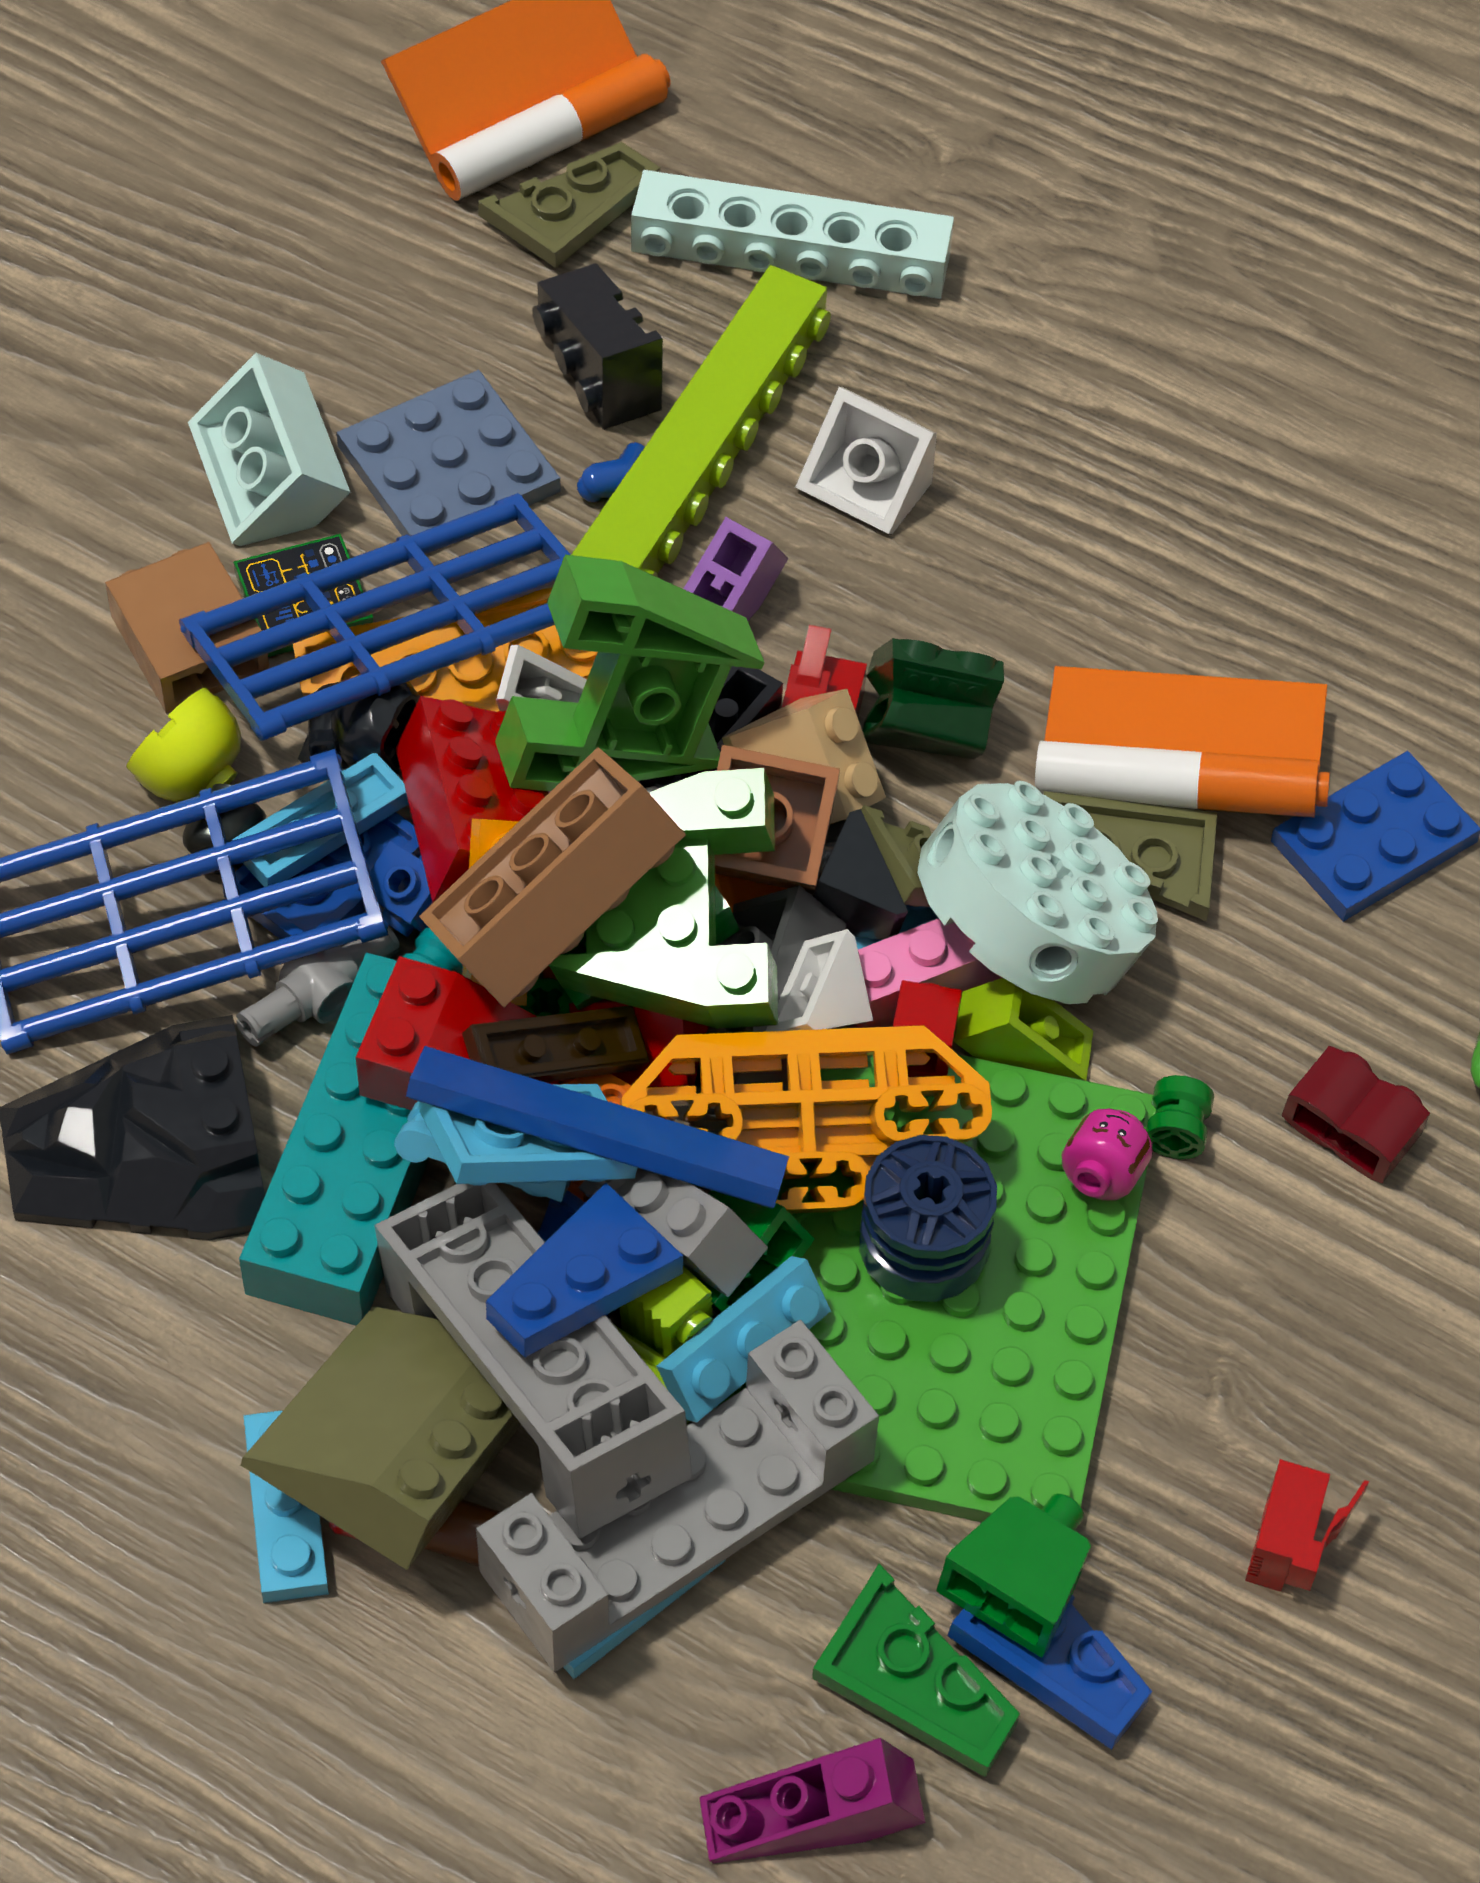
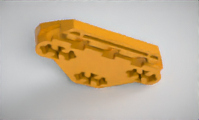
(816, 1118)

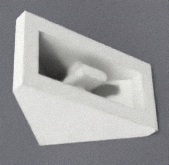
(537, 677)
(825, 987)

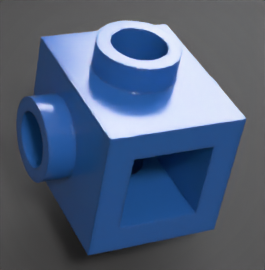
(401, 888)

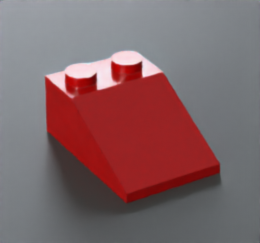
(418, 1010)

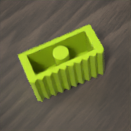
(668, 1313)

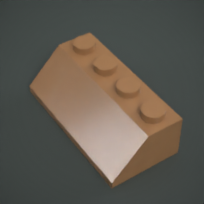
(553, 876)

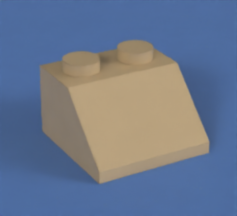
(821, 732)

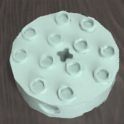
(1038, 892)

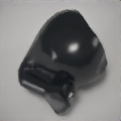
(363, 727)

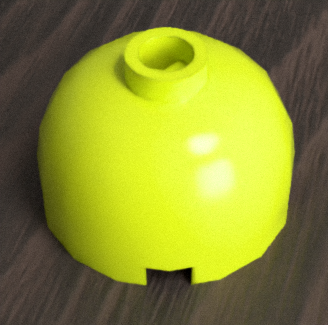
(189, 750)

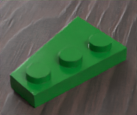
(910, 1676)

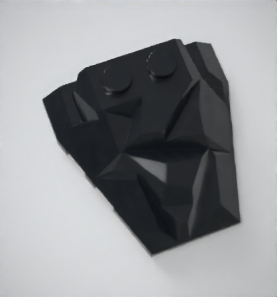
(141, 1139)

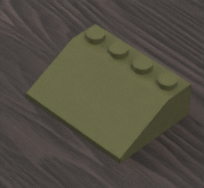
(387, 1434)

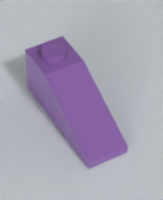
(737, 569)

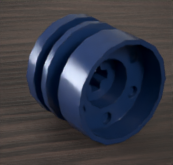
(927, 1218)

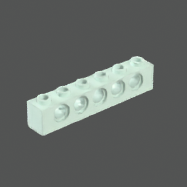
(791, 231)

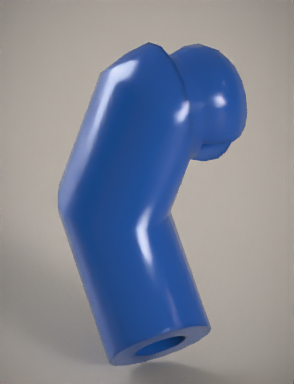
(604, 477)

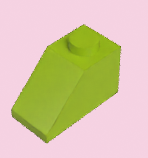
(1022, 1030)

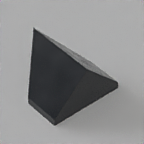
(859, 884)

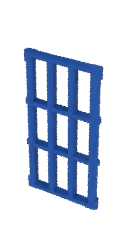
(360, 647)
(235, 909)

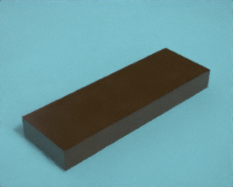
(561, 1044)

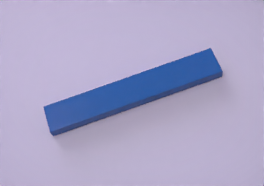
(597, 1126)

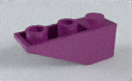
(815, 1804)

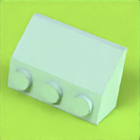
(268, 453)

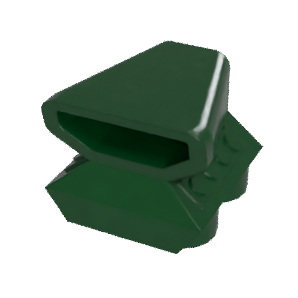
(932, 698)

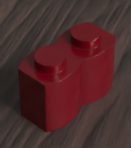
(1356, 1113)

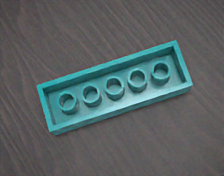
(334, 1180)

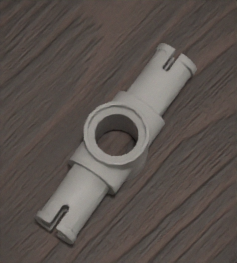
(311, 987)

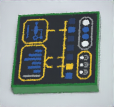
(281, 566)

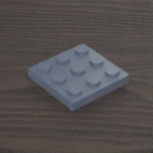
(446, 456)

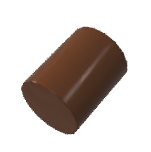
(458, 1534)

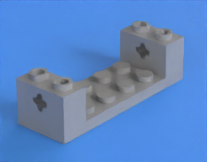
(587, 1400)
(751, 1466)

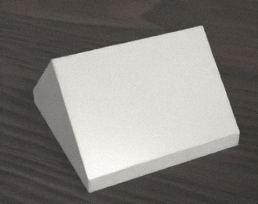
(869, 462)

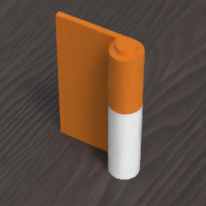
(521, 87)
(1185, 741)

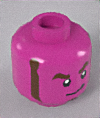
(1107, 1154)

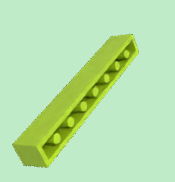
(710, 424)

